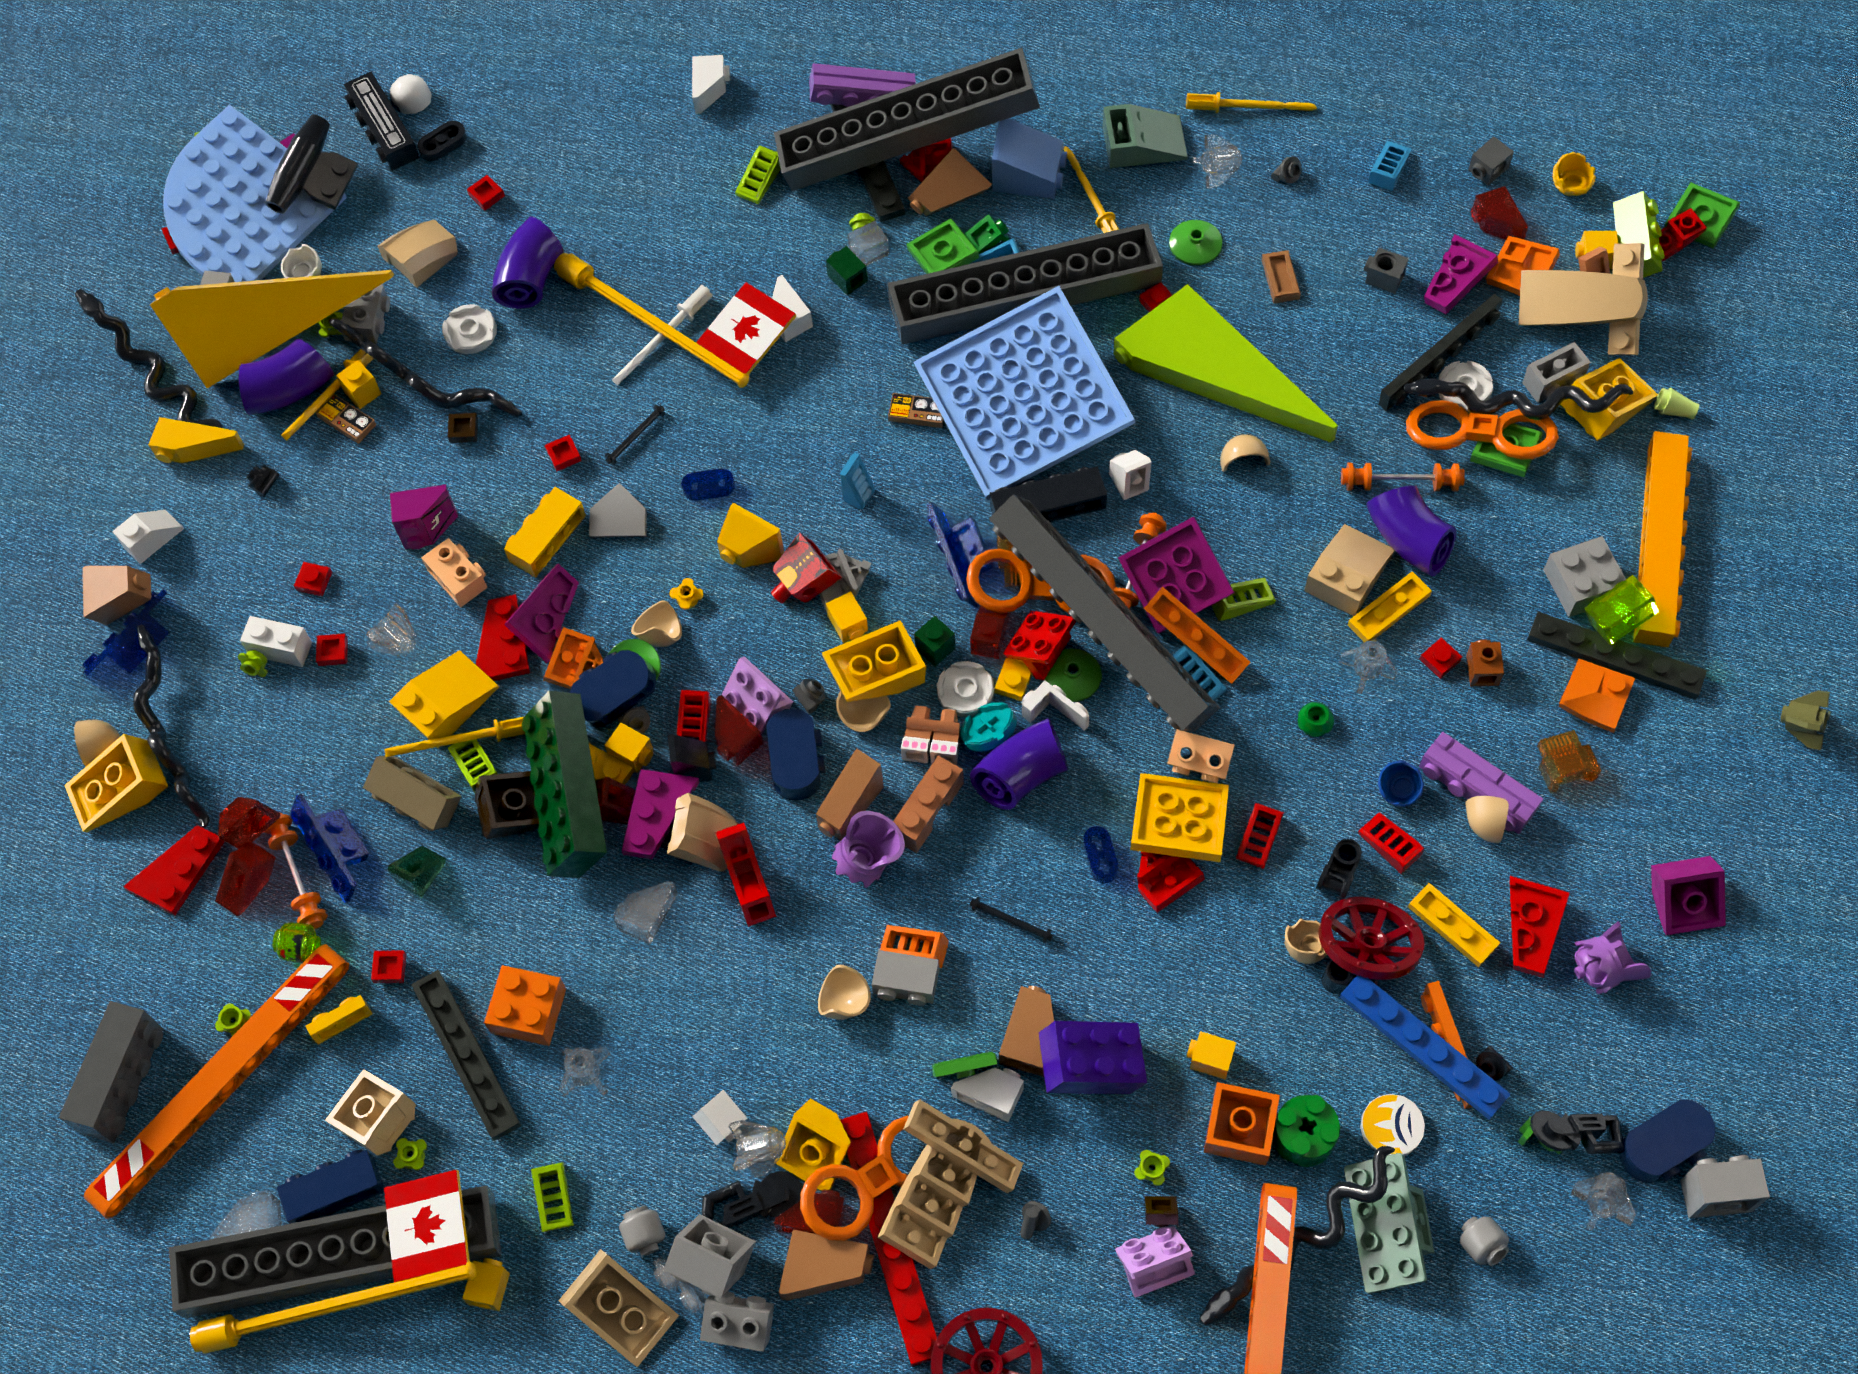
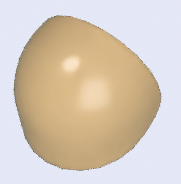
(1243, 446)
(658, 625)
(862, 714)
(93, 738)
(1487, 817)
(843, 993)

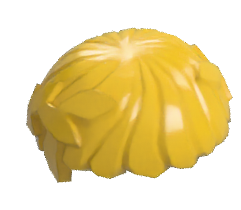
(1573, 174)

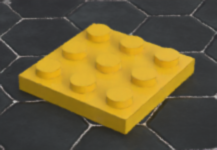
(1180, 817)

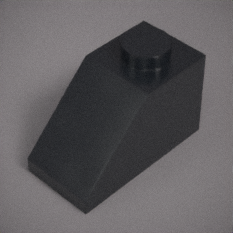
(691, 757)

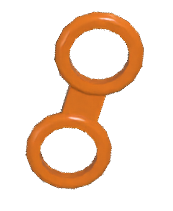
(1479, 428)
(1030, 586)
(868, 1181)

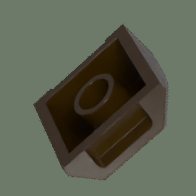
(506, 804)

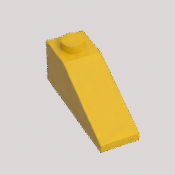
(189, 441)

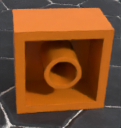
(525, 1005)
(1241, 1123)

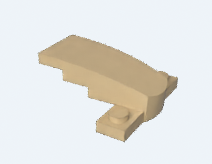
(1591, 298)
(942, 1182)

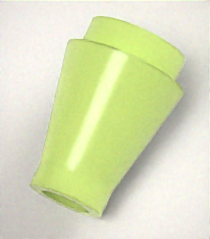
(1675, 404)

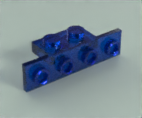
(960, 547)
(125, 647)
(332, 842)

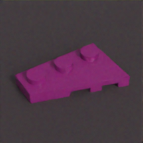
(1460, 271)
(543, 612)
(654, 811)

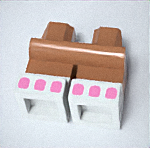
(922, 730)

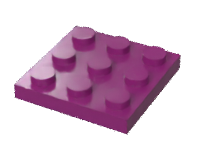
(1182, 565)

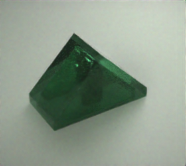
(417, 870)

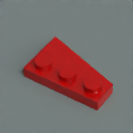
(500, 650)
(177, 871)
(1534, 923)

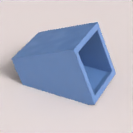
(1027, 161)

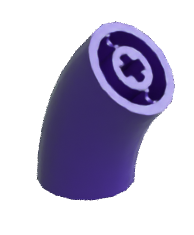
(525, 265)
(282, 378)
(1413, 529)
(1019, 765)

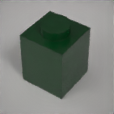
(846, 270)
(935, 641)

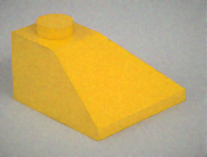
(748, 539)
(814, 1141)

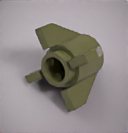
(1806, 718)

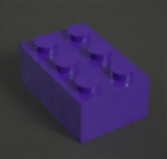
(1092, 1057)

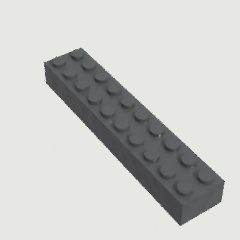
(906, 119)
(990, 288)
(1104, 614)
(305, 1257)

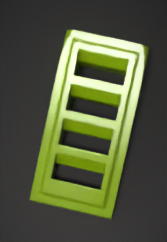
(763, 159)
(1229, 608)
(453, 749)
(539, 1172)

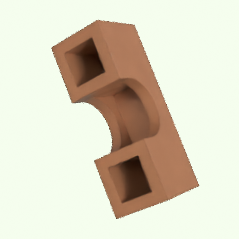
(935, 789)

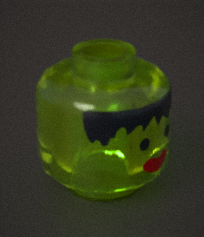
(295, 941)

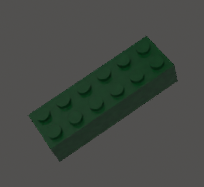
(564, 785)

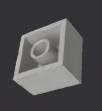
(1582, 574)
(1724, 1187)
(709, 1256)

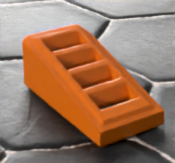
(930, 938)

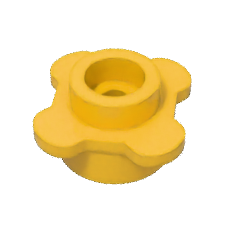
(690, 600)

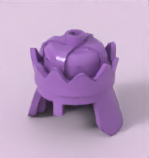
(868, 847)
(1606, 961)

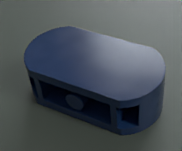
(614, 686)
(794, 754)
(1668, 1141)

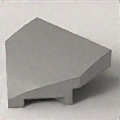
(618, 515)
(852, 573)

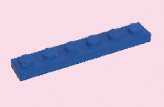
(1425, 1046)

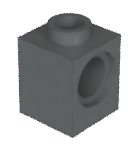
(1490, 161)
(1392, 276)

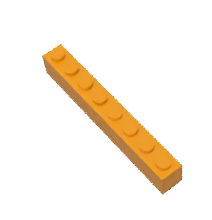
(1663, 534)

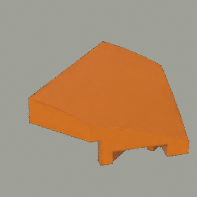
(572, 657)

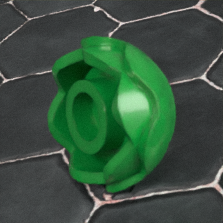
(1315, 727)

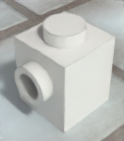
(717, 1116)

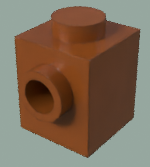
(1485, 663)

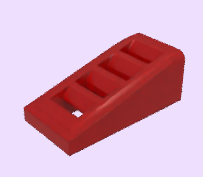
(694, 703)
(1268, 813)
(1400, 863)

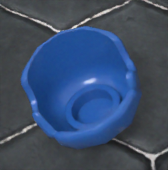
(1400, 783)

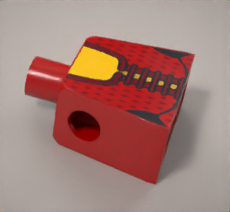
(803, 571)

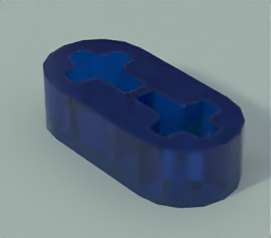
(708, 484)
(1094, 856)

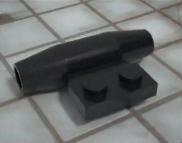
(308, 168)

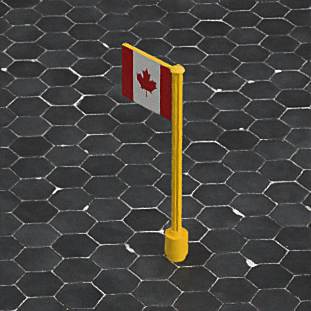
(729, 345)
(425, 1249)

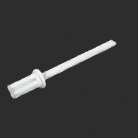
(686, 310)

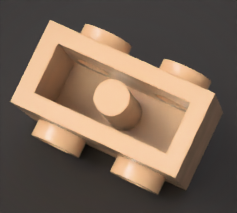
(455, 572)
(1201, 750)

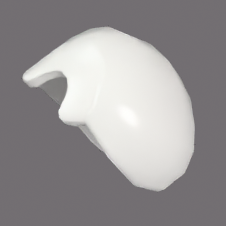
(410, 94)
(301, 262)

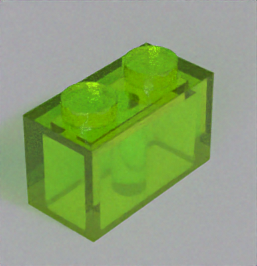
(1621, 609)

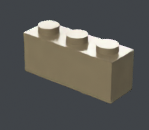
(411, 792)

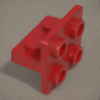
(1040, 641)

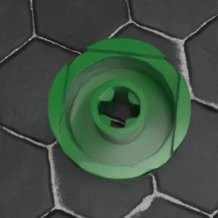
(1299, 1146)

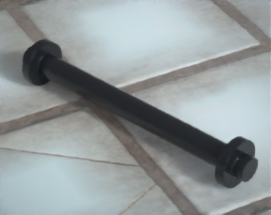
(611, 458)
(976, 904)

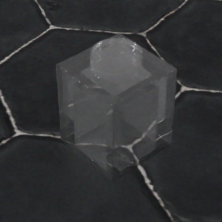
(868, 243)

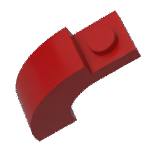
(745, 874)

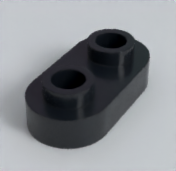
(440, 140)

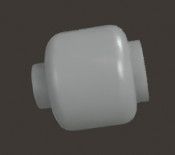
(642, 1231)
(1484, 1240)

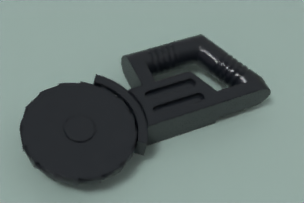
(1568, 1131)
(769, 1197)

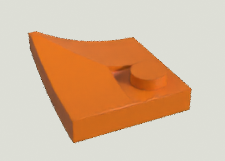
(1517, 256)
(1596, 694)

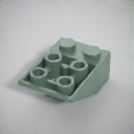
(1142, 136)

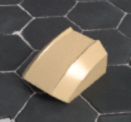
(419, 250)
(695, 829)
(372, 1113)

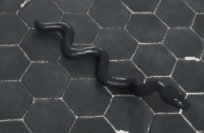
(94, 308)
(1433, 386)
(437, 397)
(157, 732)
(1226, 1298)

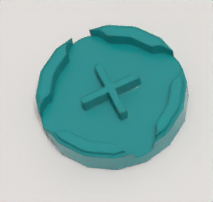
(988, 727)

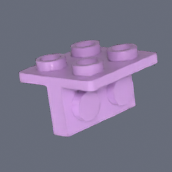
(754, 694)
(1155, 1260)

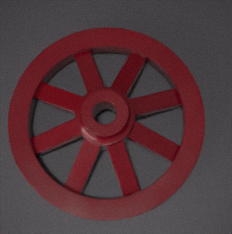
(1369, 941)
(984, 1355)

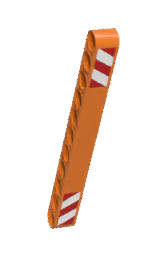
(215, 1082)
(1271, 1280)

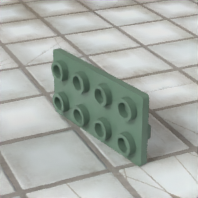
(1391, 1231)

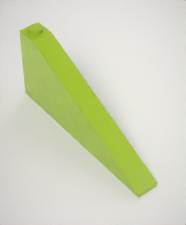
(1203, 353)

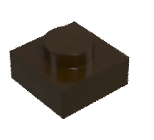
(462, 427)
(1161, 1210)

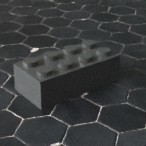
(112, 1072)

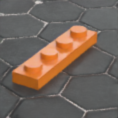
(1197, 635)
(1436, 1004)

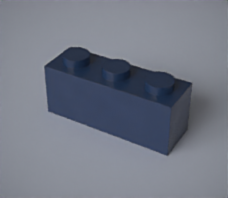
(330, 1187)

